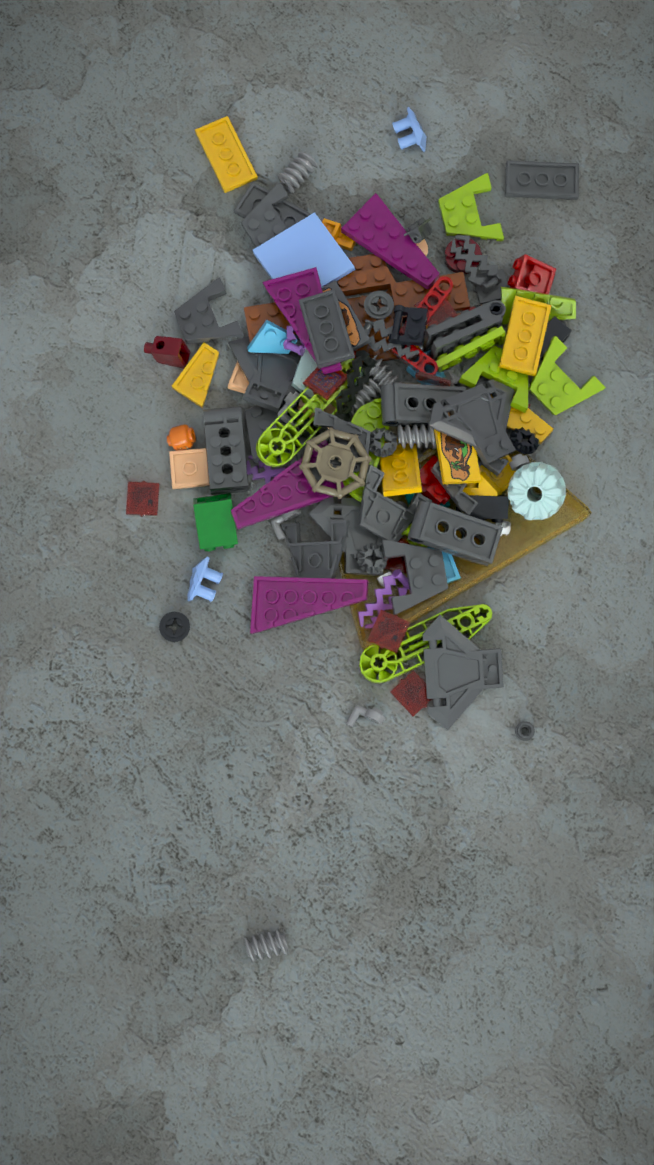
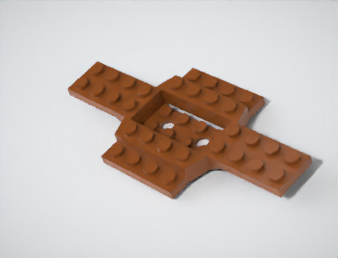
(368, 276)

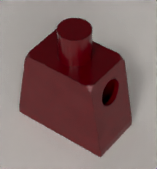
(169, 351)

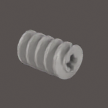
(296, 170)
(380, 375)
(369, 390)
(416, 436)
(266, 945)

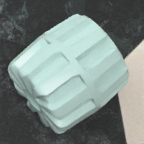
(532, 504)

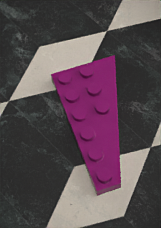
(383, 235)
(286, 293)
(281, 495)
(291, 599)

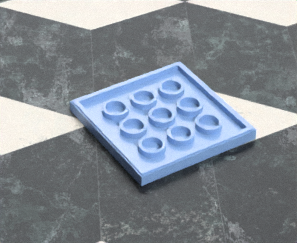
(303, 248)

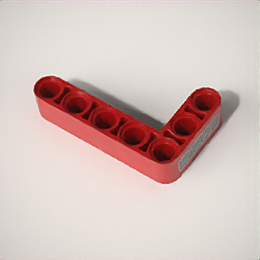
(441, 296)

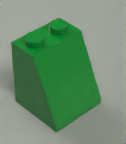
(215, 522)

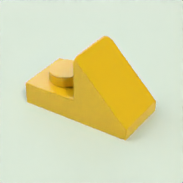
(485, 488)

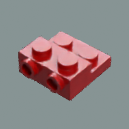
(531, 275)
(431, 486)

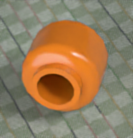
(181, 437)

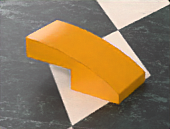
(335, 230)

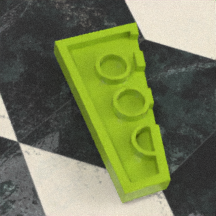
(561, 307)
(478, 343)

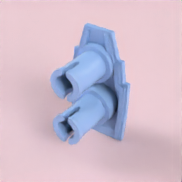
(416, 137)
(198, 573)

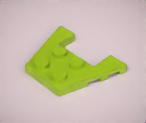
(461, 213)
(489, 368)
(554, 387)

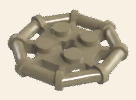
(326, 469)

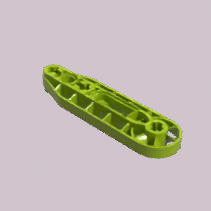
(275, 435)
(373, 650)

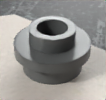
(531, 731)

